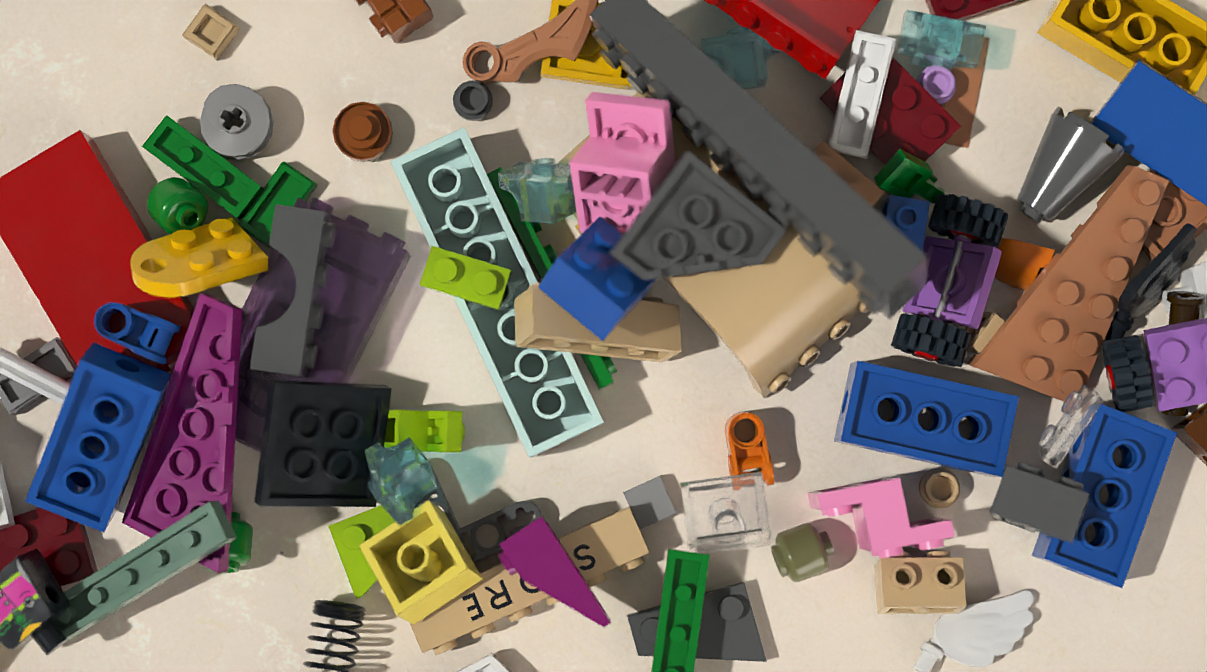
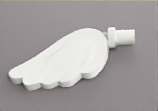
(978, 632)

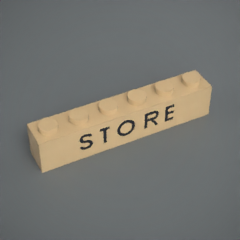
(594, 550)

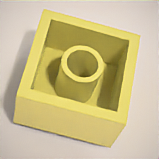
(420, 563)

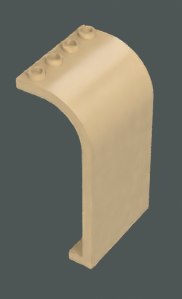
(769, 311)

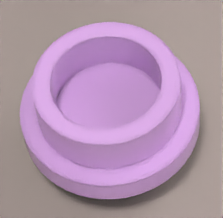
(938, 83)

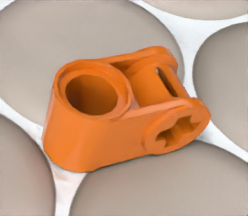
(750, 453)

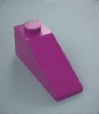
(547, 566)

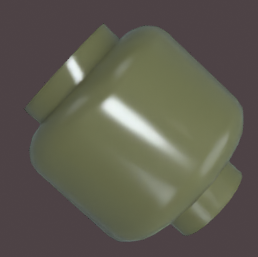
(802, 552)

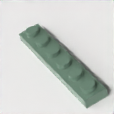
(145, 568)

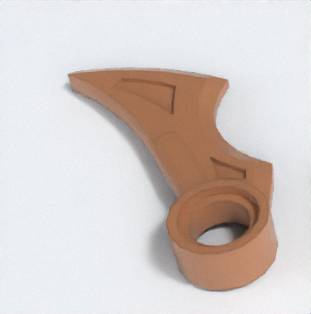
(559, 37)

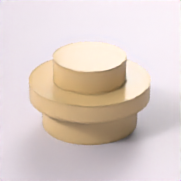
(939, 488)

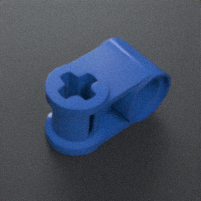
(143, 331)

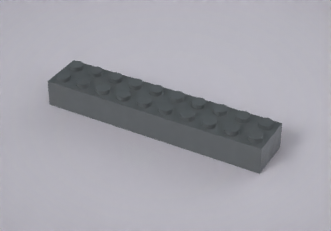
(763, 155)

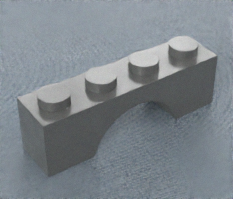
(287, 343)

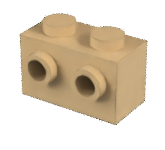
(920, 584)

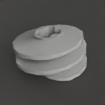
(238, 103)

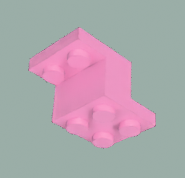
(622, 159)
(881, 517)

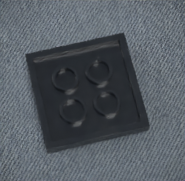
(318, 443)

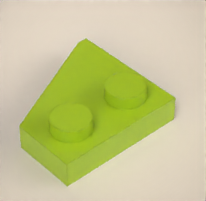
(349, 535)

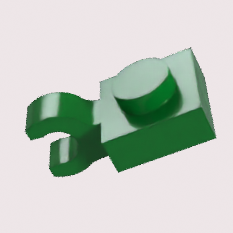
(908, 176)

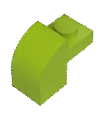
(428, 429)

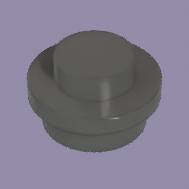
(472, 100)

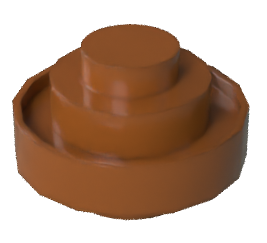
(362, 131)

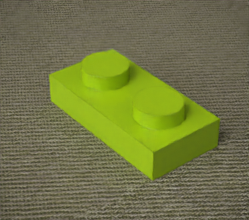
(465, 278)

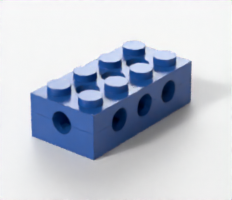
(947, 401)
(96, 439)
(1130, 494)

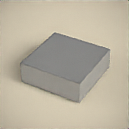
(649, 502)

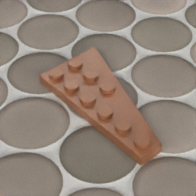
(1071, 304)

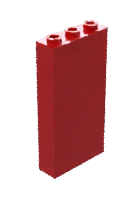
(76, 243)

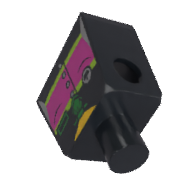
(30, 604)

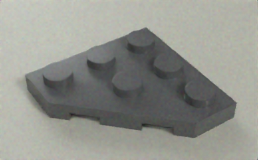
(695, 226)

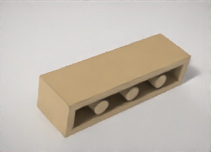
(645, 334)

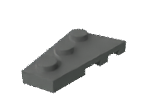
(725, 630)

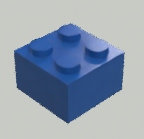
(593, 283)

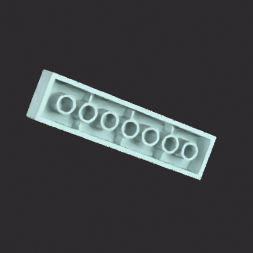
(465, 217)

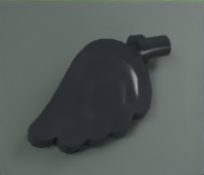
(1150, 283)

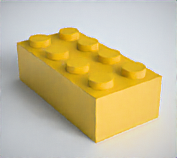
(1120, 32)

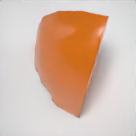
(1021, 262)

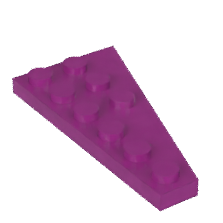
(195, 429)

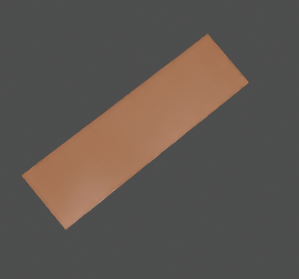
(964, 101)

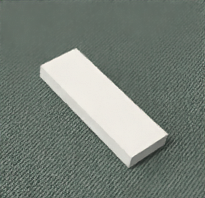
(861, 93)

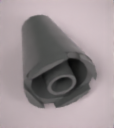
(1065, 165)

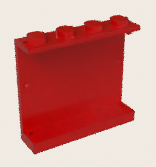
(806, 30)

